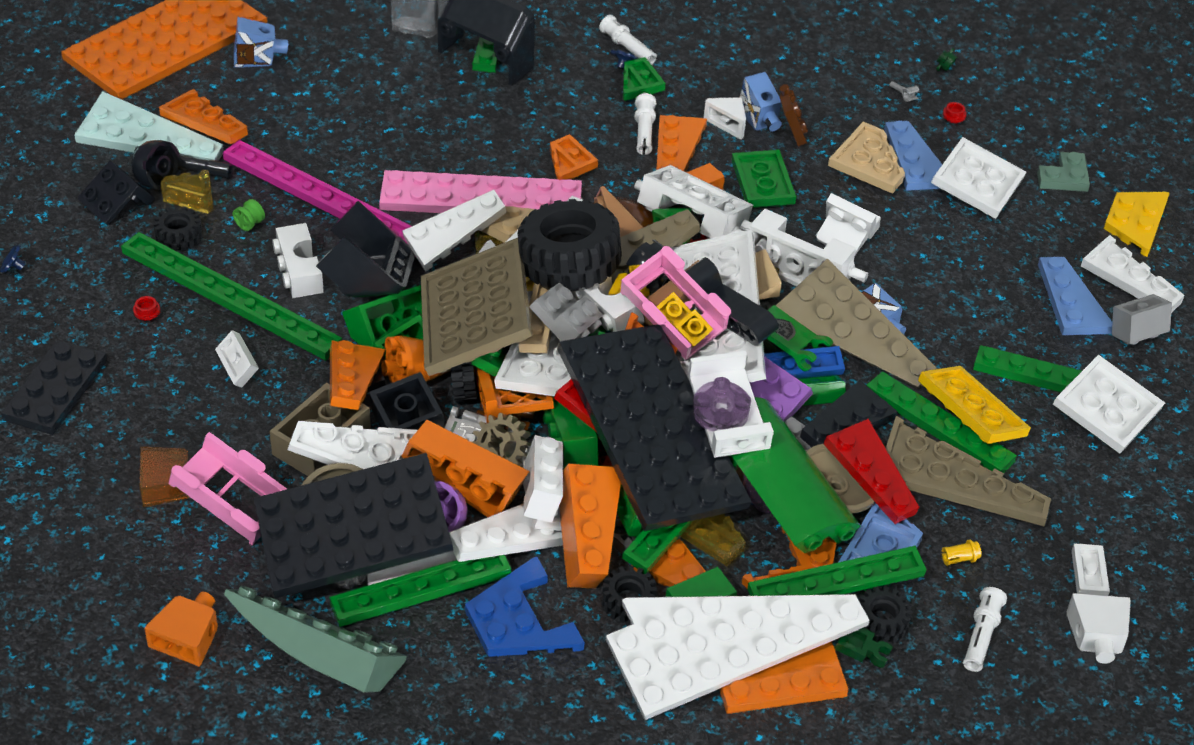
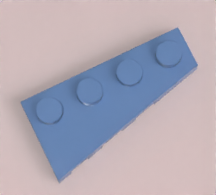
(913, 155)
(1071, 300)

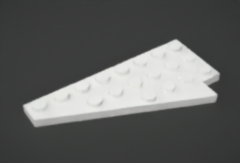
(705, 643)

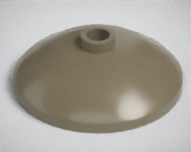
(840, 479)

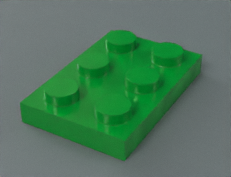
(763, 178)

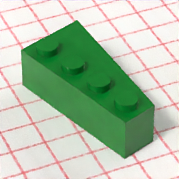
(578, 439)

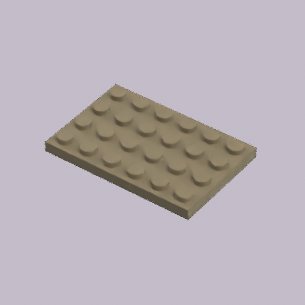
(474, 307)

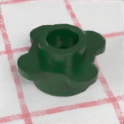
(946, 60)

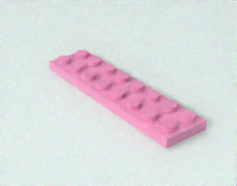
(445, 191)

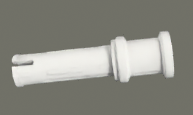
(621, 35)
(645, 117)
(987, 618)

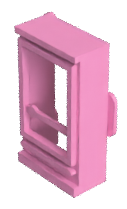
(711, 305)
(242, 465)

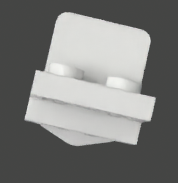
(847, 223)

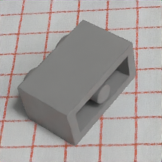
(1141, 319)

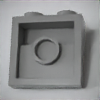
(565, 314)

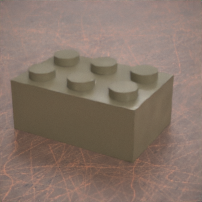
(314, 409)

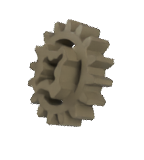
(500, 441)

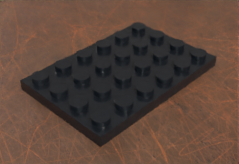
(352, 525)

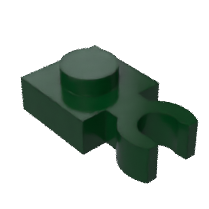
(860, 645)

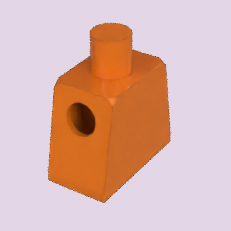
(184, 628)

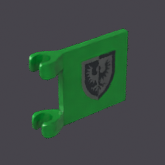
(794, 337)

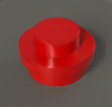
(954, 112)
(146, 308)

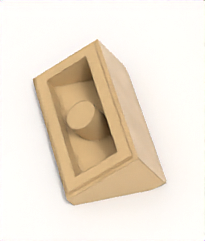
(768, 279)

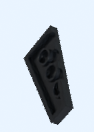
(849, 409)

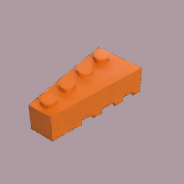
(480, 476)
(588, 522)

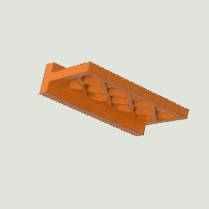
(493, 399)

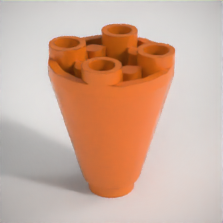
(405, 359)

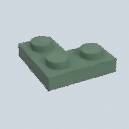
(1070, 175)

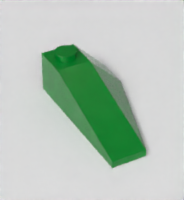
(374, 318)

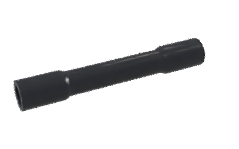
(214, 167)

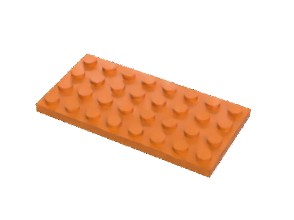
(157, 43)

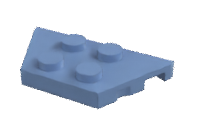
(881, 535)

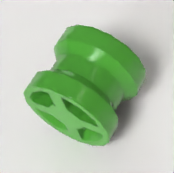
(248, 214)

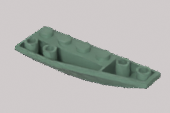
(319, 644)

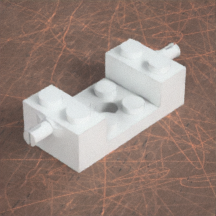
(672, 186)
(781, 247)

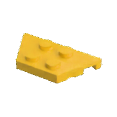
(1136, 217)

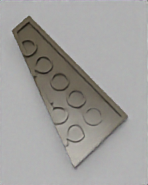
(668, 232)
(839, 310)
(958, 477)

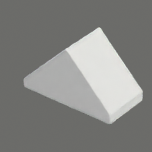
(726, 114)

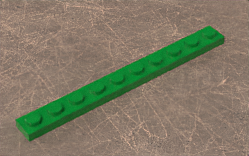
(230, 295)

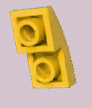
(687, 322)

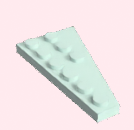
(125, 126)

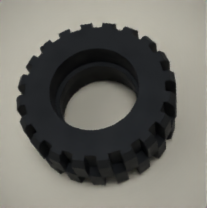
(570, 244)

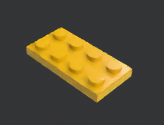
(974, 404)

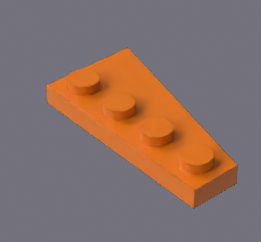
(678, 140)
(352, 372)

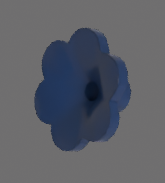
(623, 57)
(12, 260)

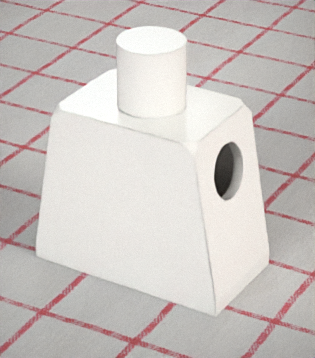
(1099, 624)

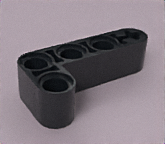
(746, 316)

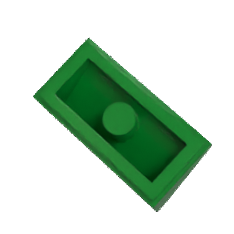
(824, 388)

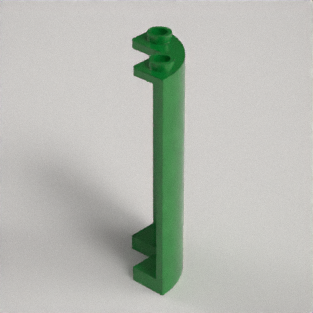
(795, 488)

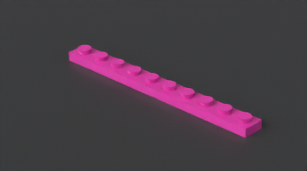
(302, 184)

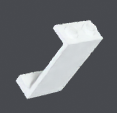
(754, 434)

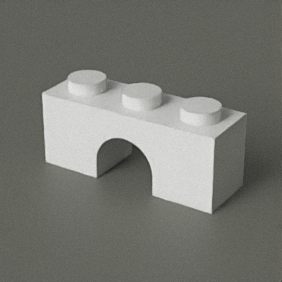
(297, 260)
(615, 308)
(545, 478)

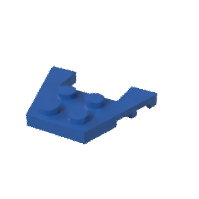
(507, 621)

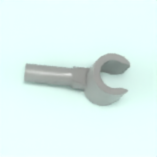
(907, 93)

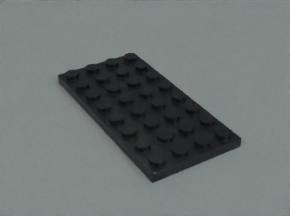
(649, 427)

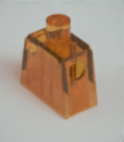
(156, 472)

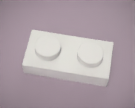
(236, 358)
(1090, 569)

